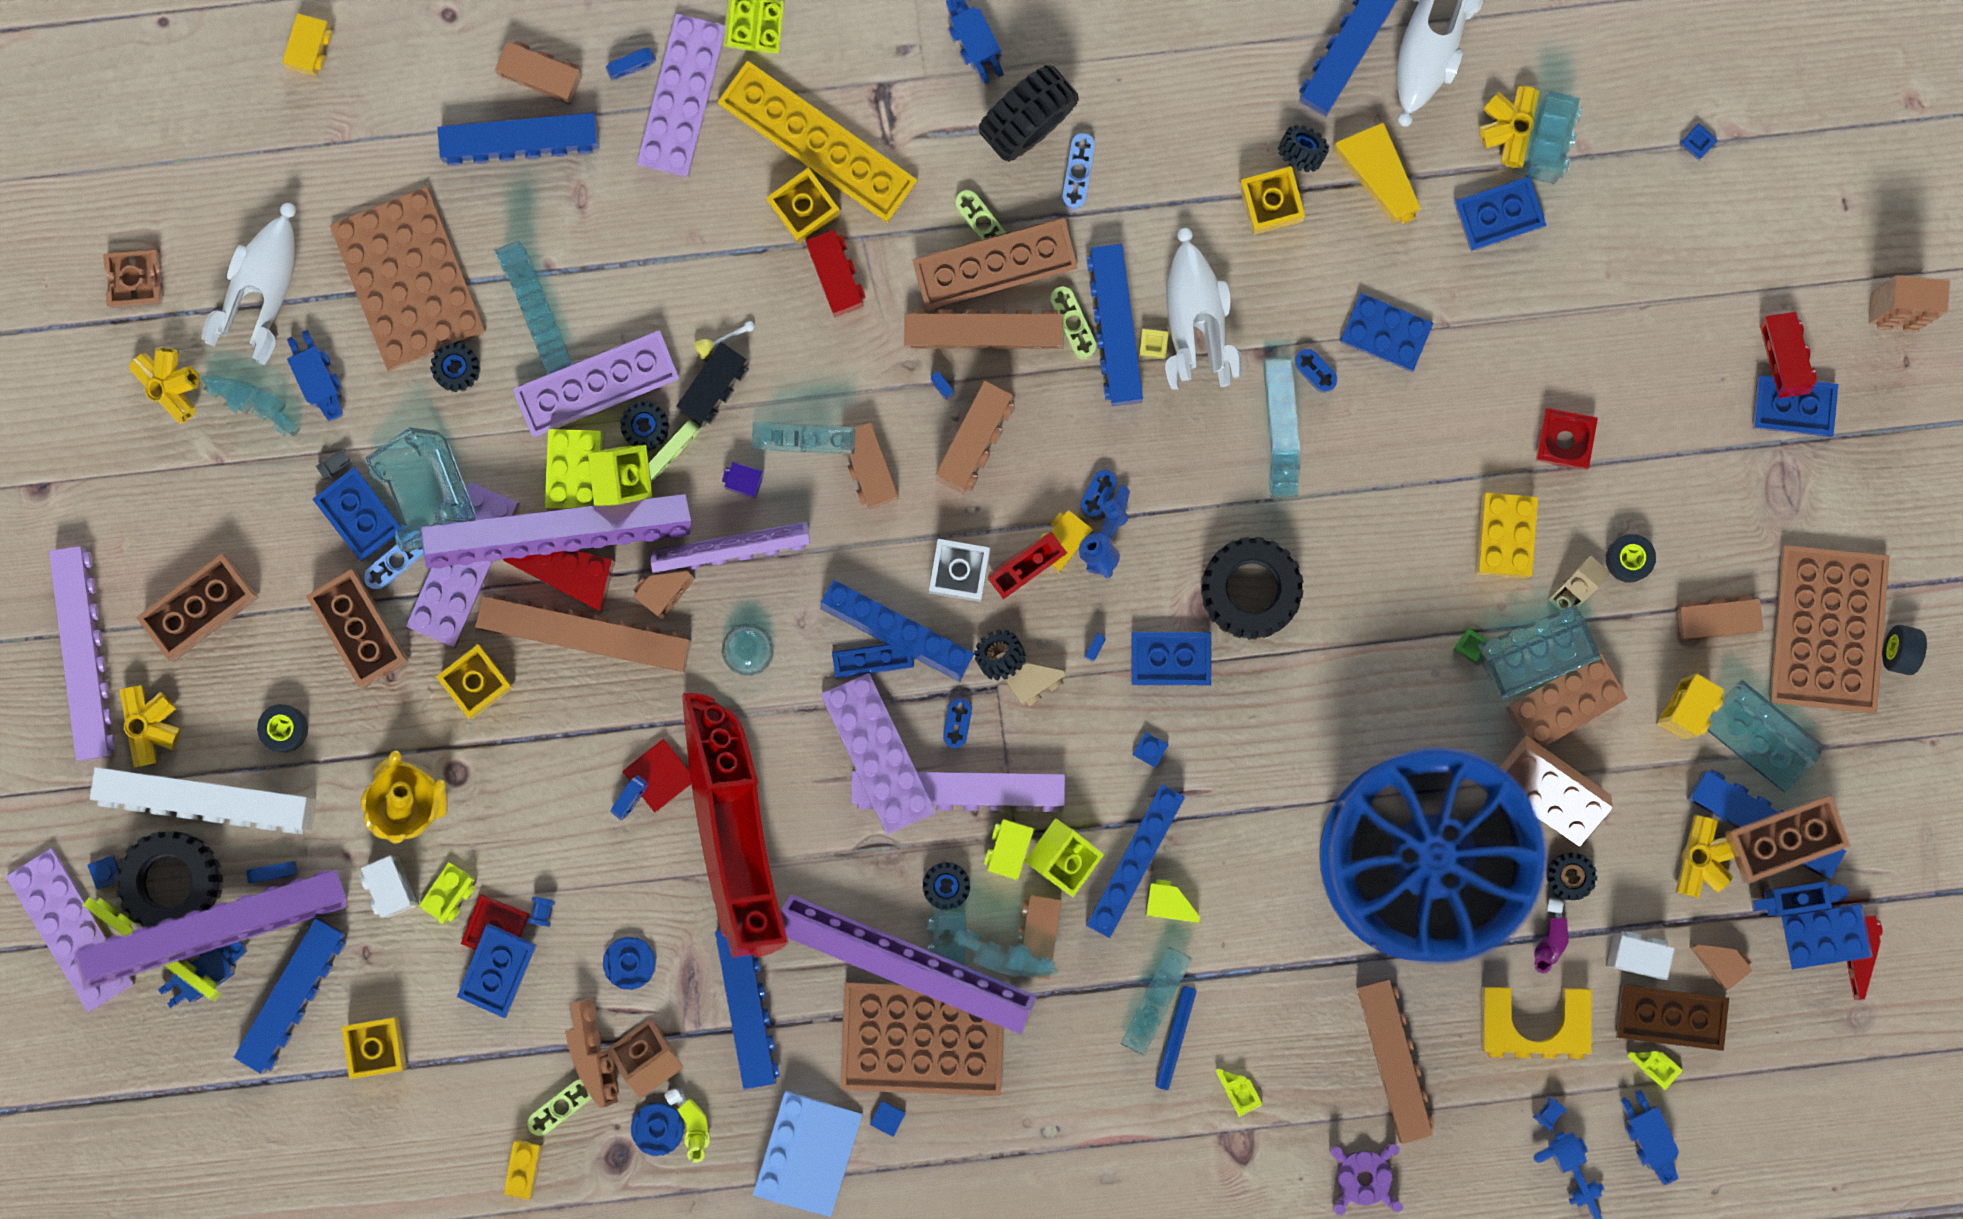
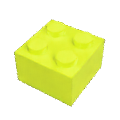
(620, 475)
(1009, 850)
(1064, 857)

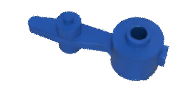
(1098, 549)
(1569, 1155)

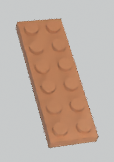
(995, 263)

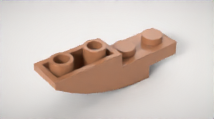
(591, 1063)

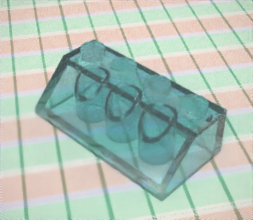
(1538, 651)
(1764, 736)

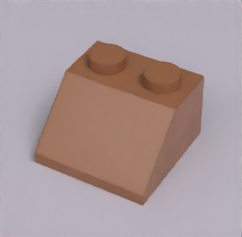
(662, 591)
(645, 1058)

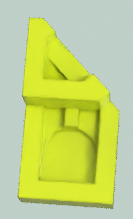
(1657, 1067)
(1240, 1092)

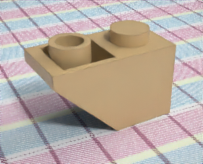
(1580, 584)
(1032, 681)

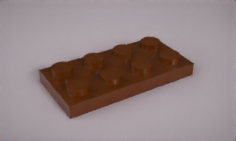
(1672, 1017)

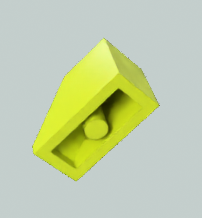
(1169, 903)

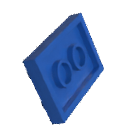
(1500, 213)
(1386, 332)
(1796, 414)
(357, 514)
(1171, 659)
(1827, 936)
(496, 970)

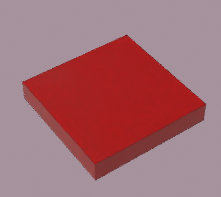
(663, 773)
(497, 914)

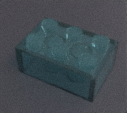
(1553, 137)

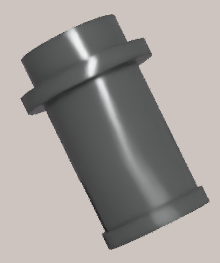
(333, 464)

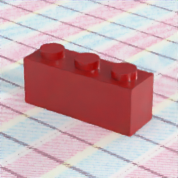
(835, 273)
(1788, 354)

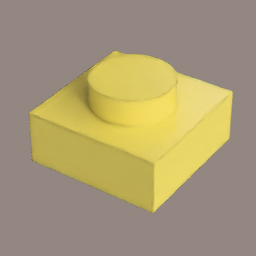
(1153, 344)

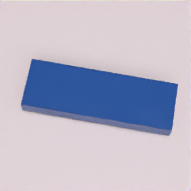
(870, 660)

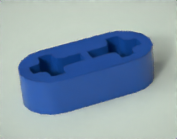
(630, 63)
(1320, 366)
(1092, 491)
(964, 724)
(629, 797)
(272, 872)

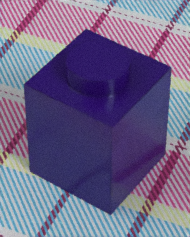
(743, 480)

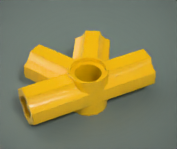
(1503, 129)
(166, 383)
(154, 730)
(1709, 868)

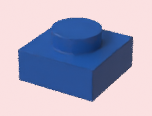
(1150, 749)
(104, 872)

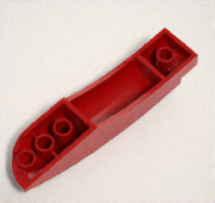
(731, 828)

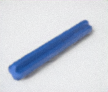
(1175, 1038)

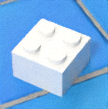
(959, 570)
(388, 887)
(1641, 957)

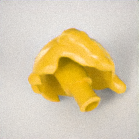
(402, 800)

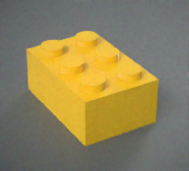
(1506, 535)
(1691, 707)

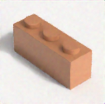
(538, 71)
(870, 469)
(1719, 618)
(1040, 926)

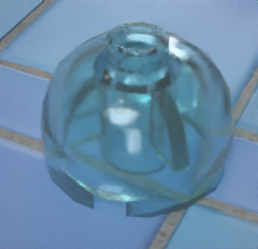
(750, 662)

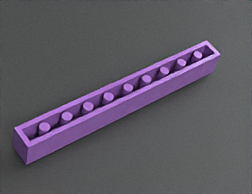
(555, 531)
(209, 929)
(907, 964)

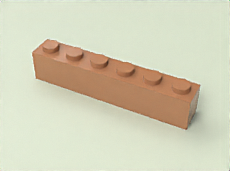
(983, 330)
(1395, 1062)

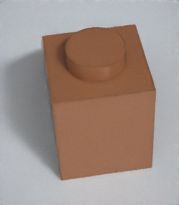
(1724, 964)

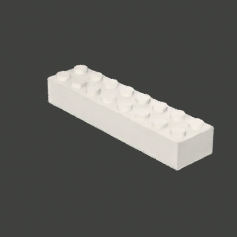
(204, 799)

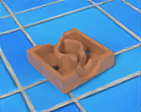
(127, 278)

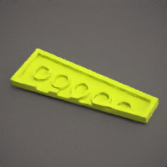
(123, 926)

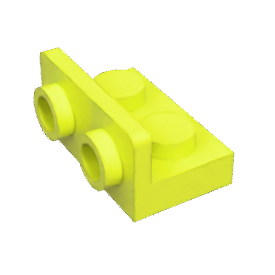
(447, 893)

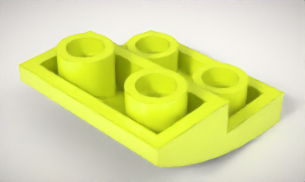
(754, 25)

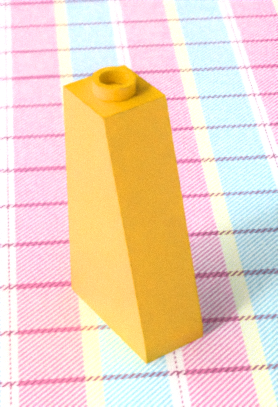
(1379, 170)

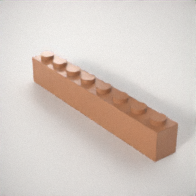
(583, 634)

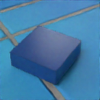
(1698, 141)
(942, 386)
(1095, 647)
(887, 1118)

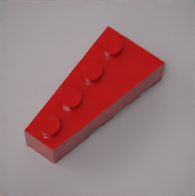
(573, 573)

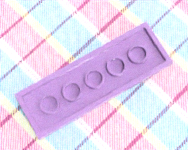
(681, 95)
(596, 383)
(735, 546)
(453, 590)
(877, 754)
(63, 921)

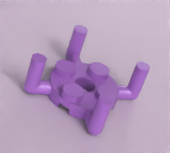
(1376, 1189)

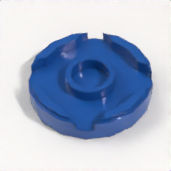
(629, 963)
(657, 1129)

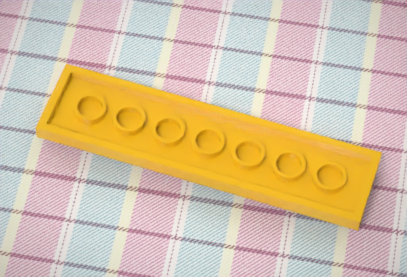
(817, 142)

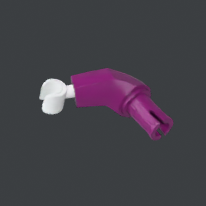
(1556, 941)

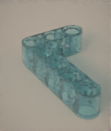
(534, 306)
(1282, 427)

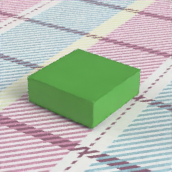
(1468, 645)

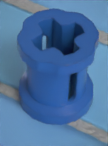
(541, 911)
(1549, 1113)

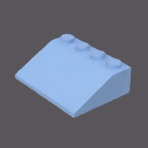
(807, 1154)

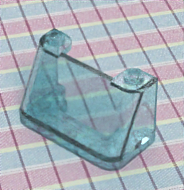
(422, 483)

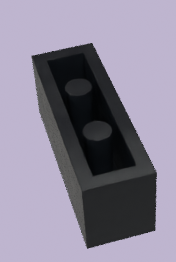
(713, 385)

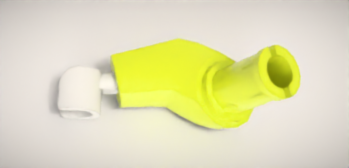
(696, 1124)

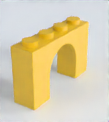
(1570, 1038)

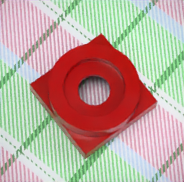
(1580, 426)

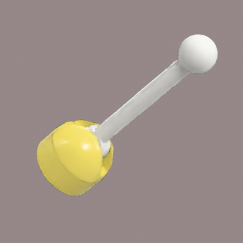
(706, 347)

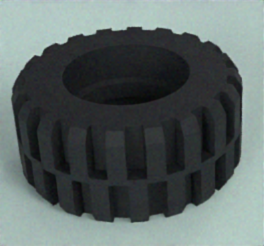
(1028, 113)
(1258, 552)
(141, 857)

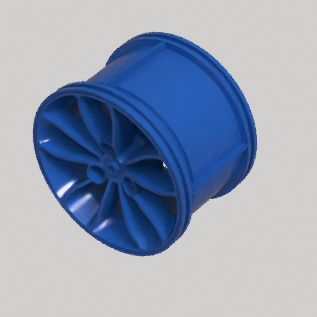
(1433, 856)

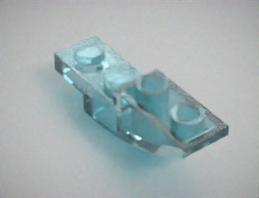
(244, 396)
(803, 438)
(1015, 962)
(1156, 1000)

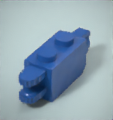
(975, 38)
(314, 377)
(1800, 898)
(215, 964)
(1652, 1137)

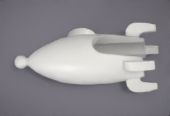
(1429, 58)
(259, 268)
(1201, 302)

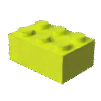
(568, 468)

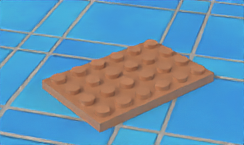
(407, 278)
(1829, 629)
(916, 1044)

